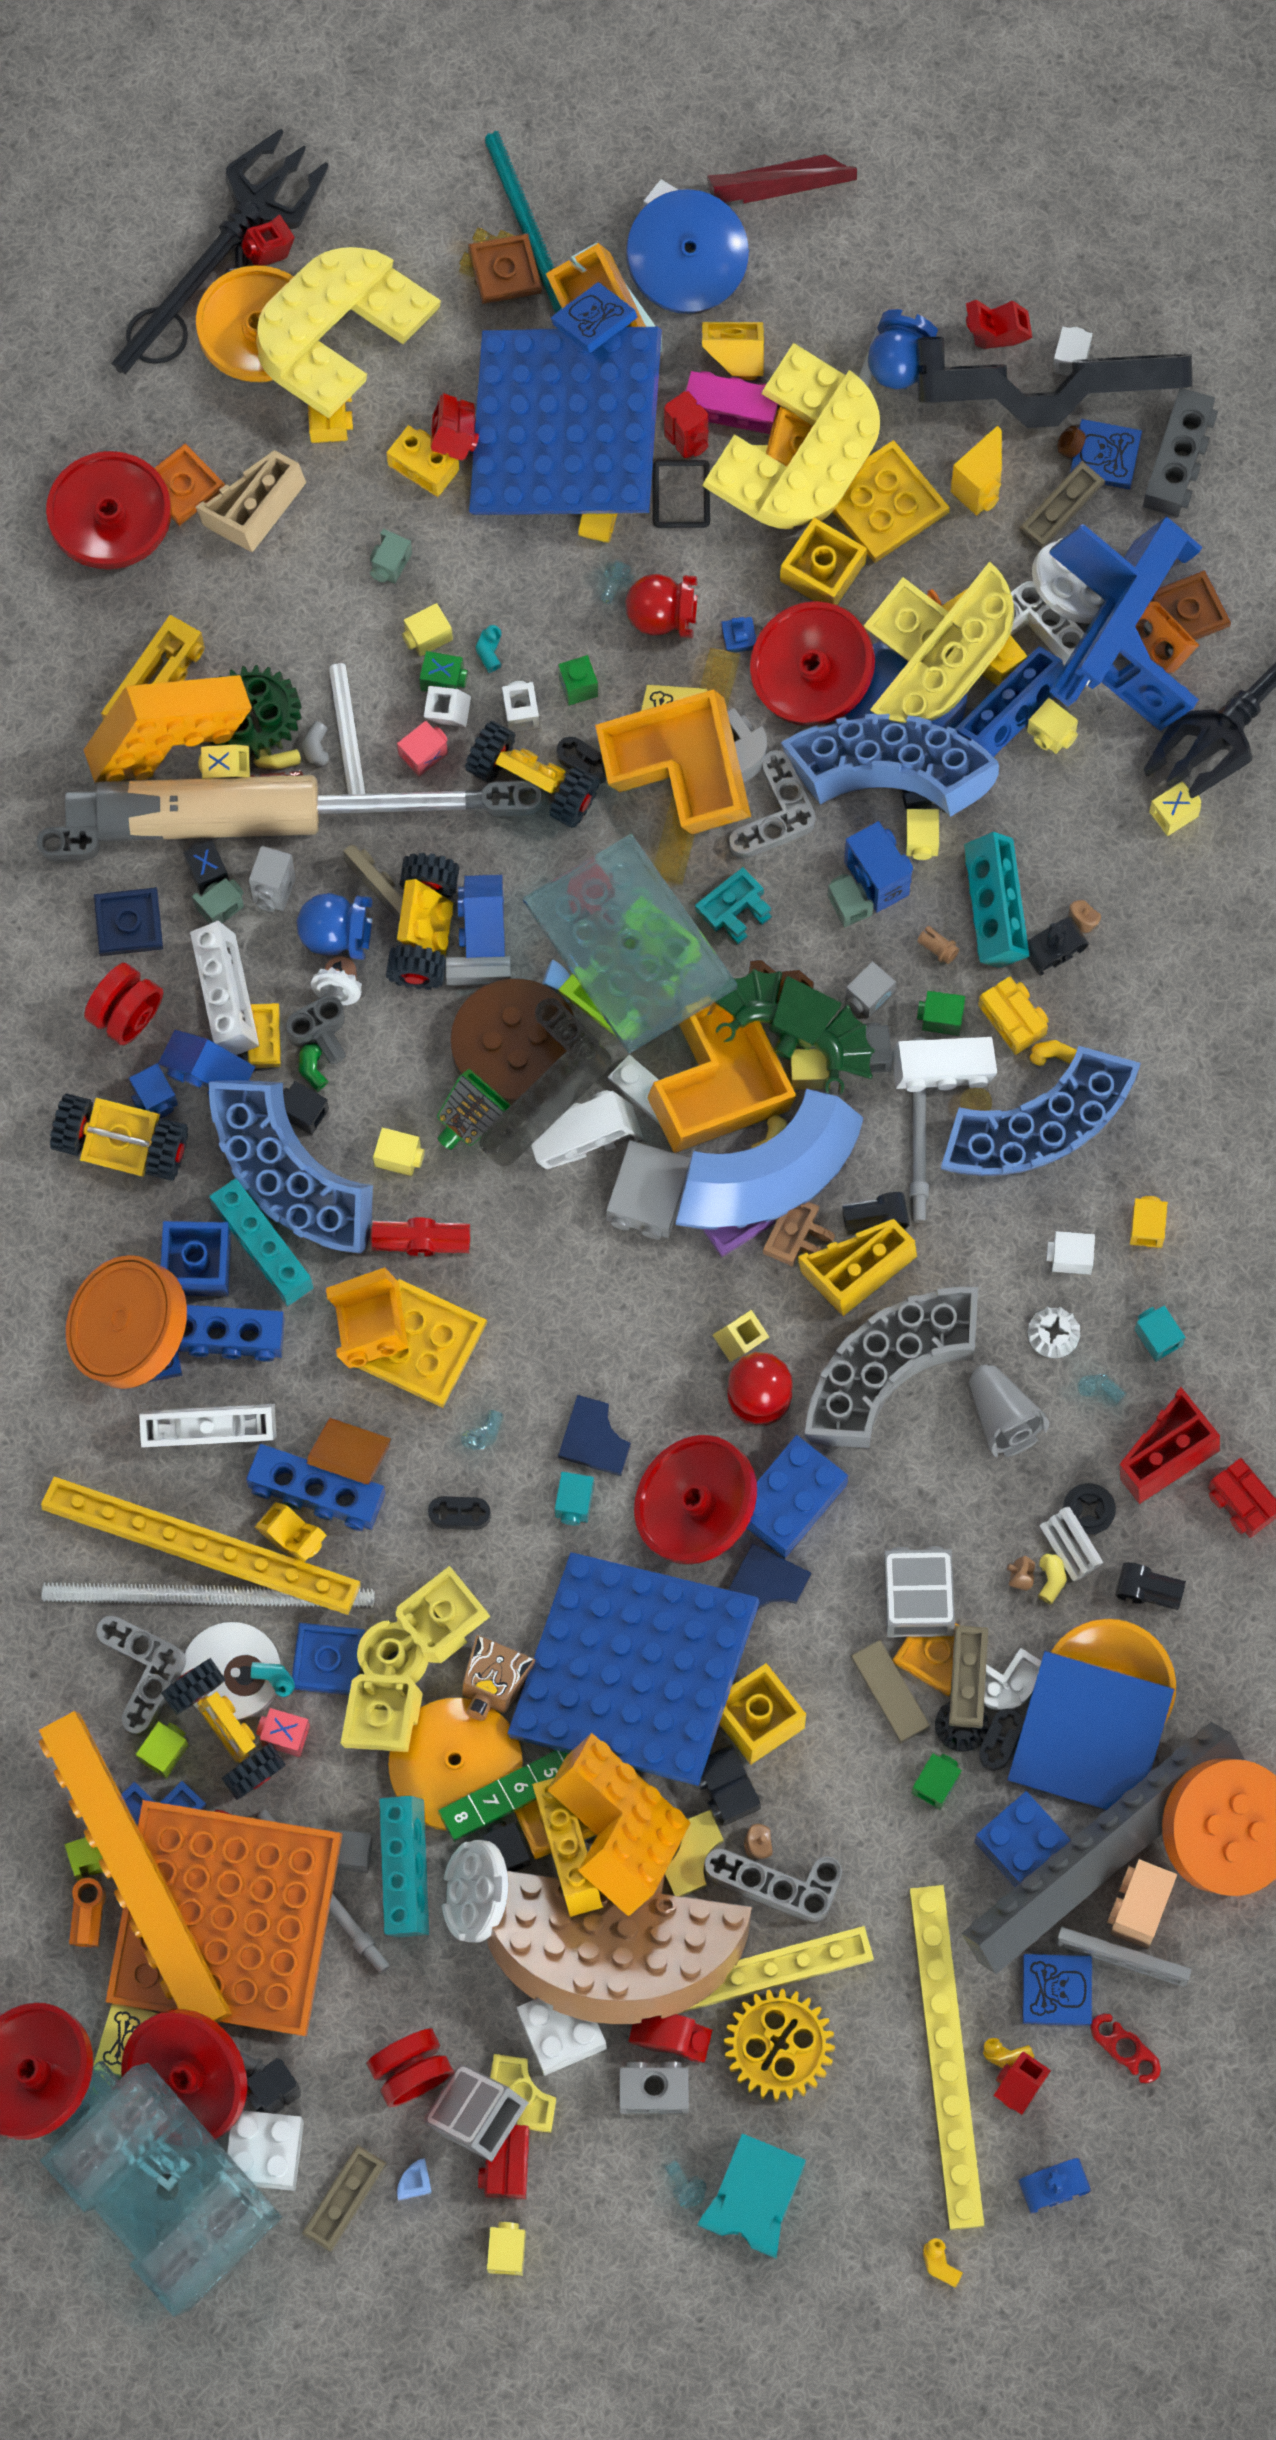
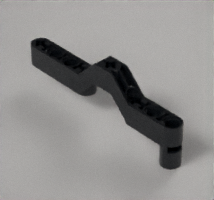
(1045, 408)

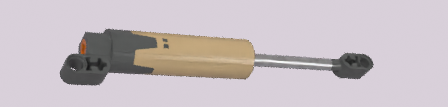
(241, 809)

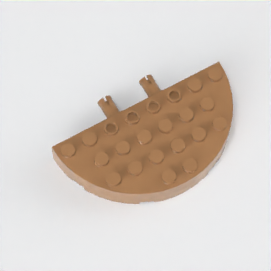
(614, 1964)

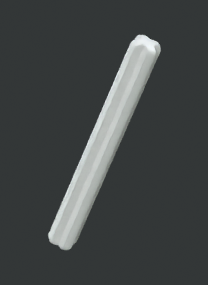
(346, 729)

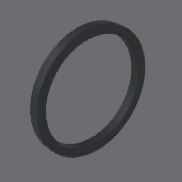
(165, 359)

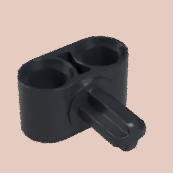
(1056, 945)

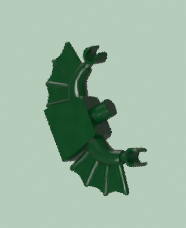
(800, 1019)

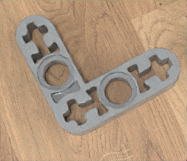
(788, 811)
(153, 1660)

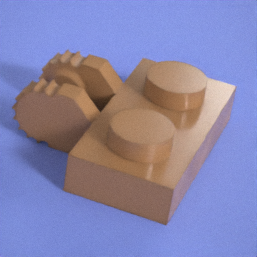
(791, 1231)

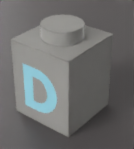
(869, 990)

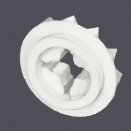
(343, 985)
(1064, 1343)

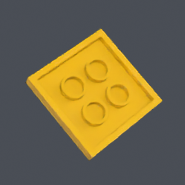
(889, 502)
(438, 1346)

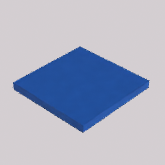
(1089, 1731)

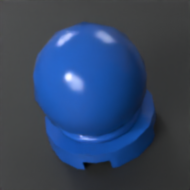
(894, 351)
(333, 924)

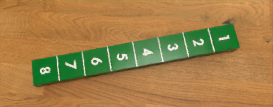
(499, 1797)

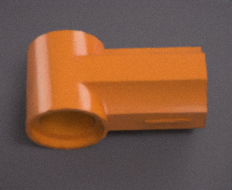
(86, 1916)

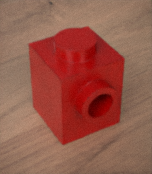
(1021, 2082)

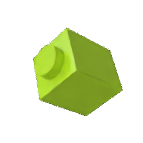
(163, 1748)

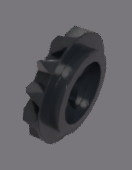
(1089, 1494)
(963, 1739)

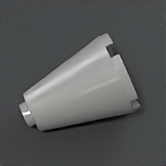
(1005, 1412)

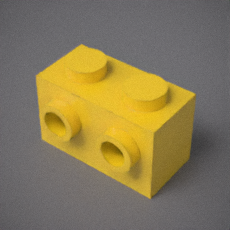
(415, 460)

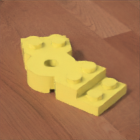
(427, 1629)

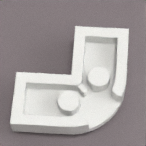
(1014, 1685)

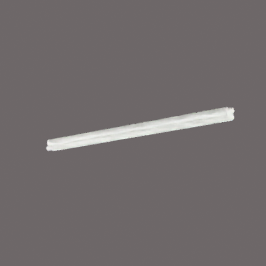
(183, 1595)

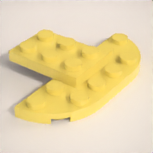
(941, 647)

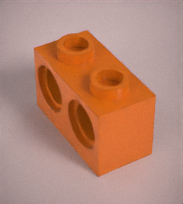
(1165, 630)

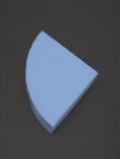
(556, 977)
(414, 2181)

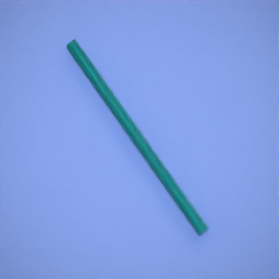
(522, 211)

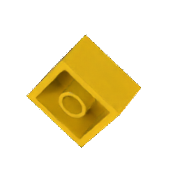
(823, 563)
(761, 1714)

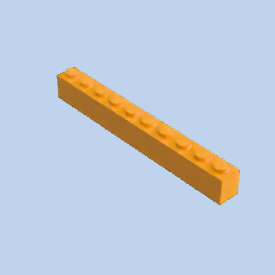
(132, 1867)

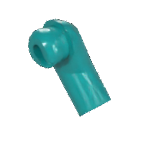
(487, 646)
(276, 1675)

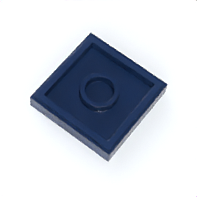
(128, 921)

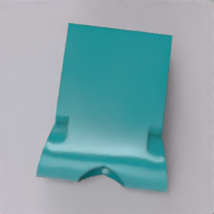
(755, 2194)

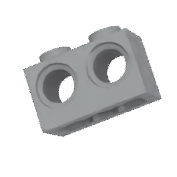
(272, 879)

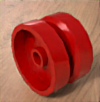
(123, 1003)
(410, 2067)

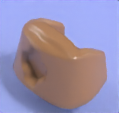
(1084, 915)
(1022, 1573)
(758, 1842)

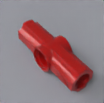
(420, 1236)

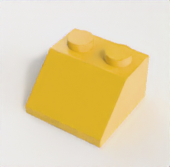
(978, 474)

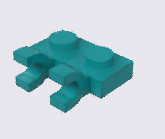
(729, 900)

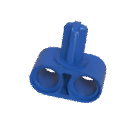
(1054, 2185)

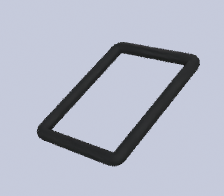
(656, 464)

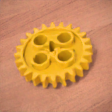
(805, 2061)

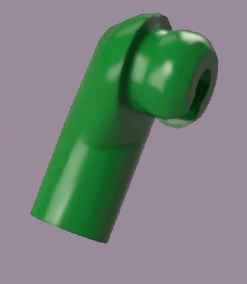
(308, 1066)

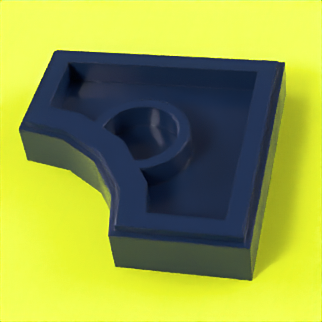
(592, 1440)
(769, 1578)

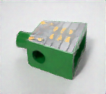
(469, 1110)

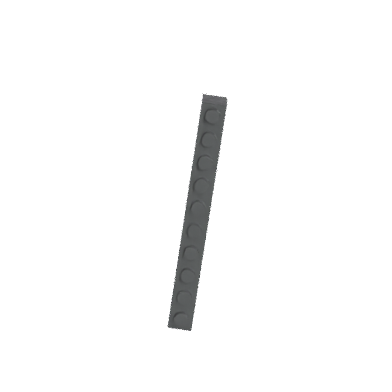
(1089, 1857)

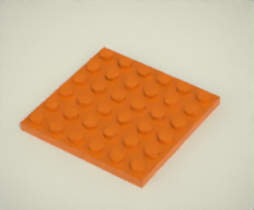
(253, 1904)

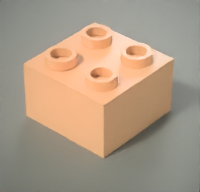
(1145, 1898)

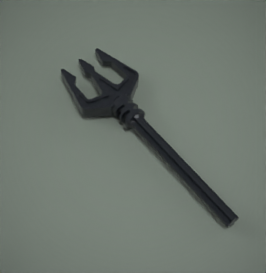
(253, 207)
(1214, 732)

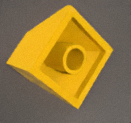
(736, 347)

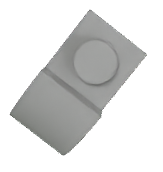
(749, 745)

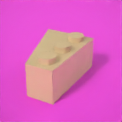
(254, 502)

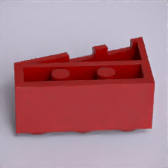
(1169, 1449)

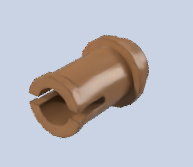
(938, 945)

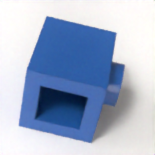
(153, 1091)

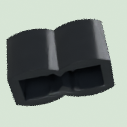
(728, 1787)

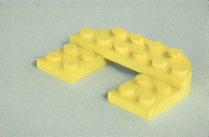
(316, 302)
(827, 461)

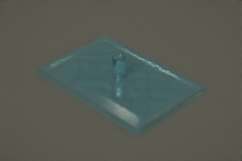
(630, 943)

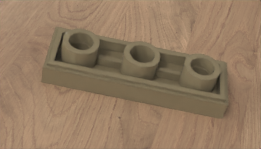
(378, 883)

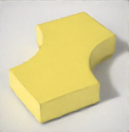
(686, 1870)
(514, 2074)

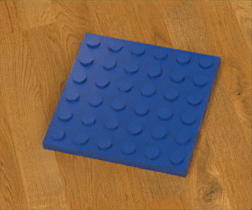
(565, 423)
(636, 1665)

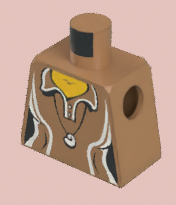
(494, 1677)

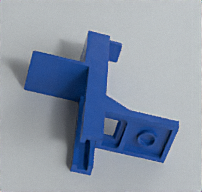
(1127, 590)

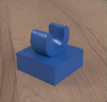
(738, 634)

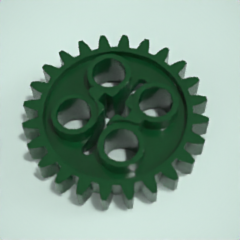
(277, 701)

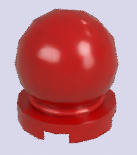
(661, 604)
(760, 1389)

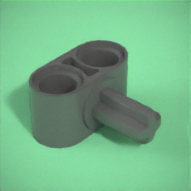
(321, 1029)

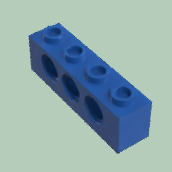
(1012, 702)
(235, 1322)
(272, 1462)

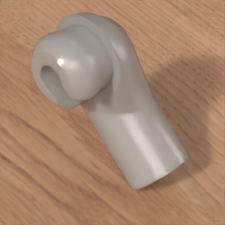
(312, 747)

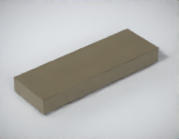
(1062, 505)
(968, 1676)
(890, 1691)
(344, 2198)

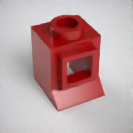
(268, 242)

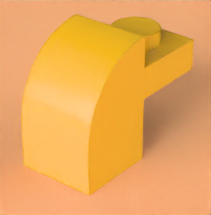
(290, 1532)

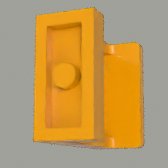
(368, 1317)

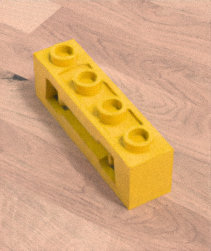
(181, 646)
(567, 1851)

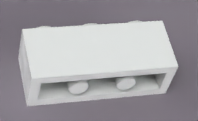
(944, 1063)

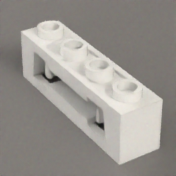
(224, 988)
(208, 1425)

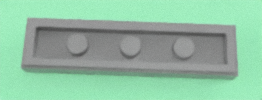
(1123, 1957)

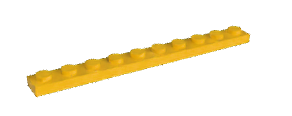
(201, 1545)

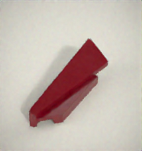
(780, 179)

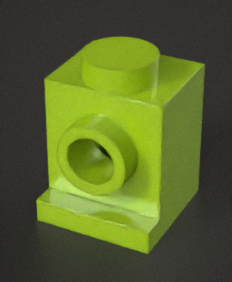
(83, 1858)

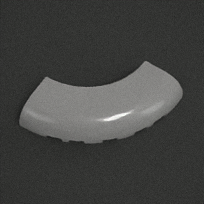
(883, 1356)

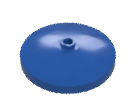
(667, 271)

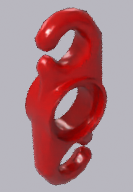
(1109, 2043)

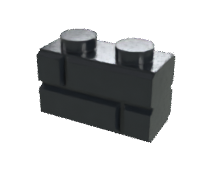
(272, 2088)

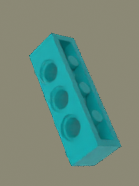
(996, 900)
(261, 1242)
(404, 1866)

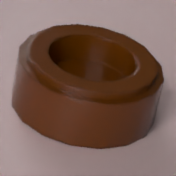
(1071, 442)

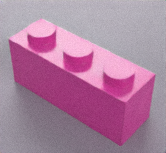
(733, 401)

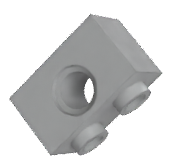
(636, 2100)

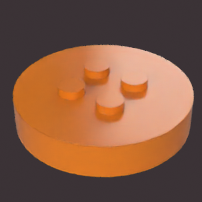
(126, 1322)
(1223, 1827)

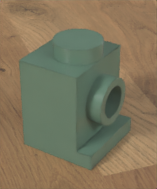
(390, 557)
(849, 900)
(219, 901)

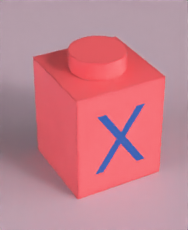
(423, 747)
(283, 1731)

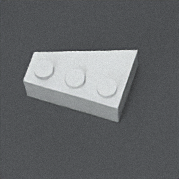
(586, 1128)

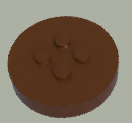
(501, 1037)

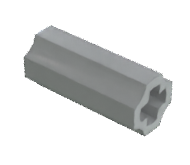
(477, 970)

